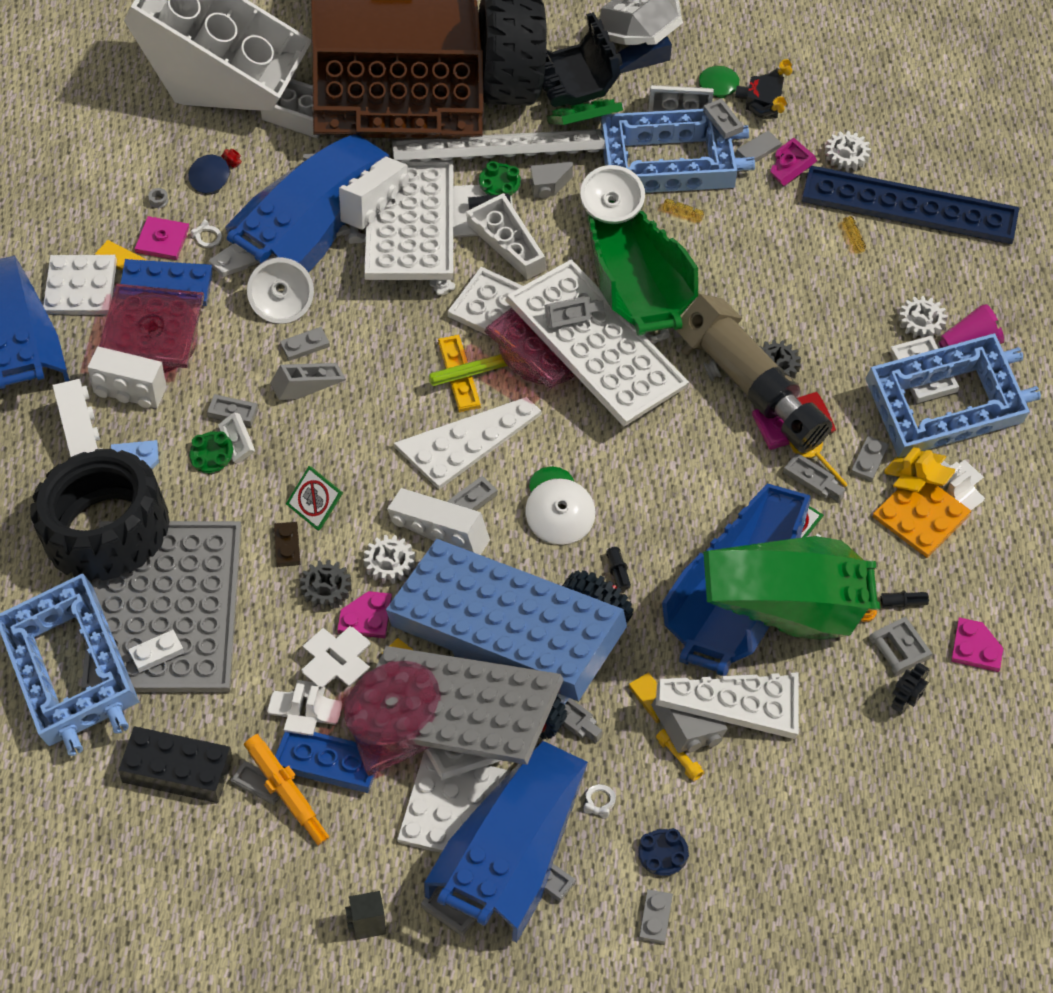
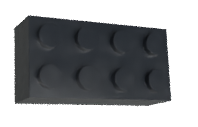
(175, 764)

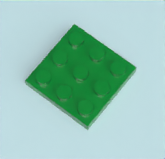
(584, 111)

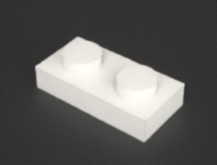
(237, 433)
(156, 651)

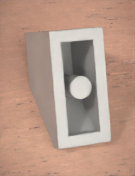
(550, 178)

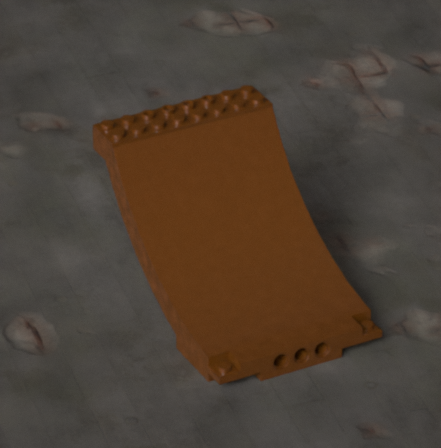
(397, 68)

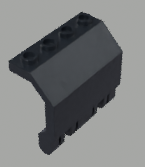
(582, 70)

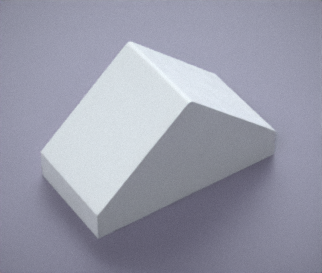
(217, 51)

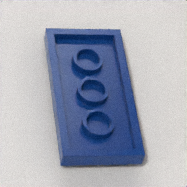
(168, 275)
(324, 760)

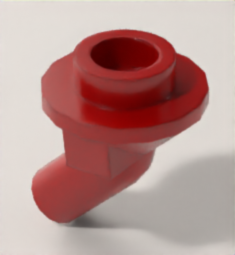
(231, 157)

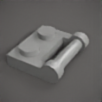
(907, 643)

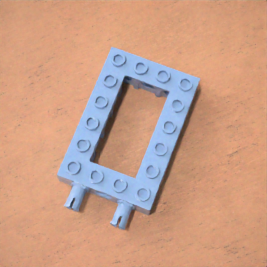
(674, 126)
(983, 354)
(106, 700)

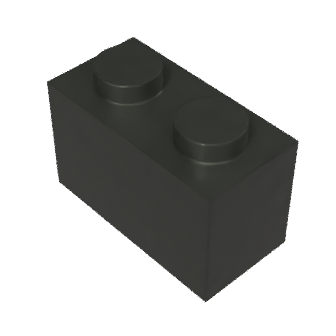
(366, 915)

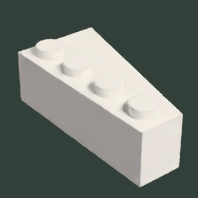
(371, 192)
(506, 233)
(76, 417)
(439, 520)

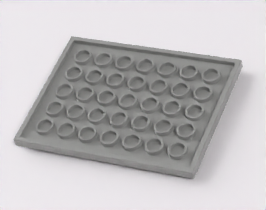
(182, 589)

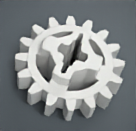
(845, 151)
(922, 317)
(384, 566)

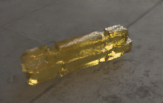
(683, 210)
(854, 234)

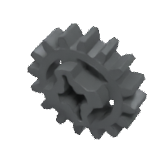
(788, 358)
(327, 592)

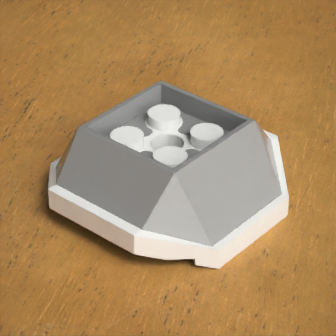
(640, 20)

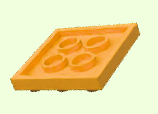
(922, 517)

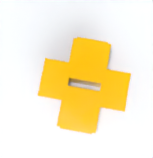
(924, 464)

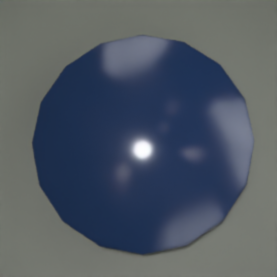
(209, 174)
(663, 852)

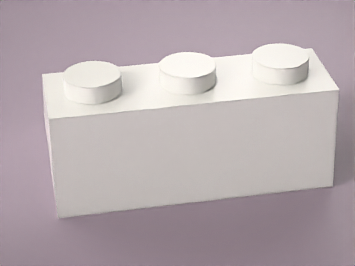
(678, 98)

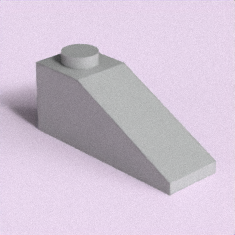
(300, 380)

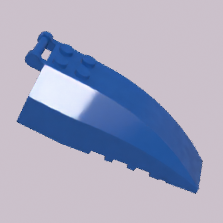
(301, 209)
(26, 330)
(719, 632)
(511, 841)

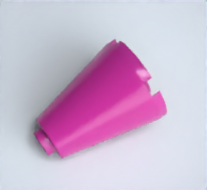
(975, 325)

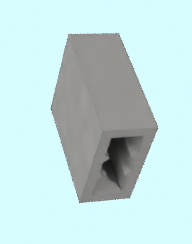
(688, 730)

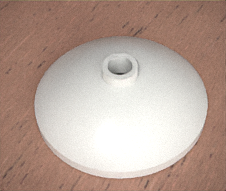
(613, 184)
(280, 305)
(556, 524)

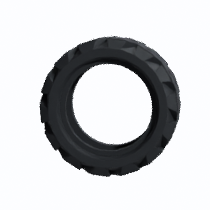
(513, 50)
(89, 480)

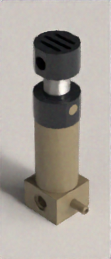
(715, 327)

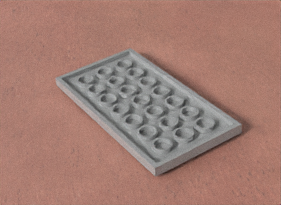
(483, 705)

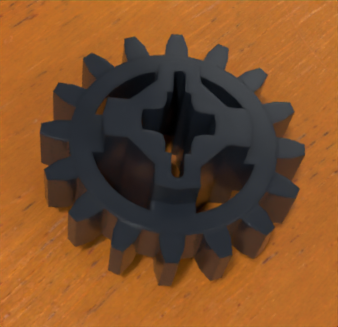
(910, 688)

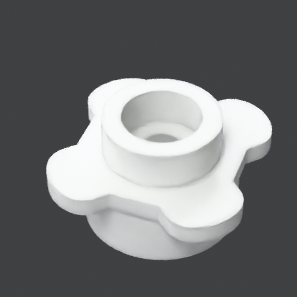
(442, 289)

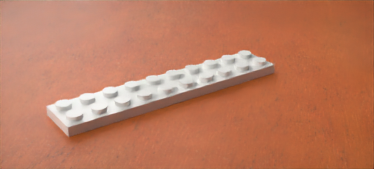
(500, 144)

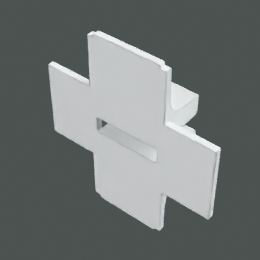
(962, 484)
(344, 657)
(317, 708)

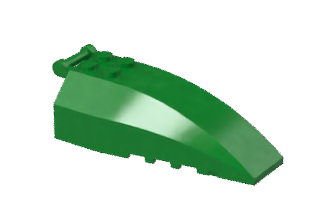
(643, 272)
(798, 585)

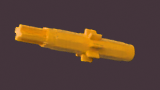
(280, 780)

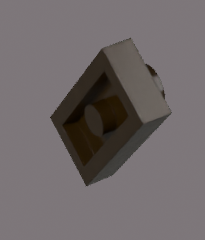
(287, 544)

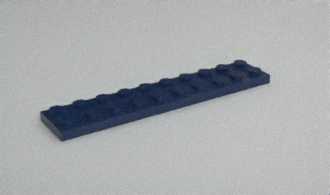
(911, 204)

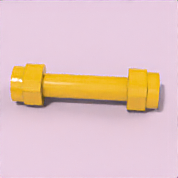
(692, 770)

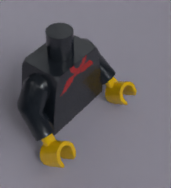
(765, 92)

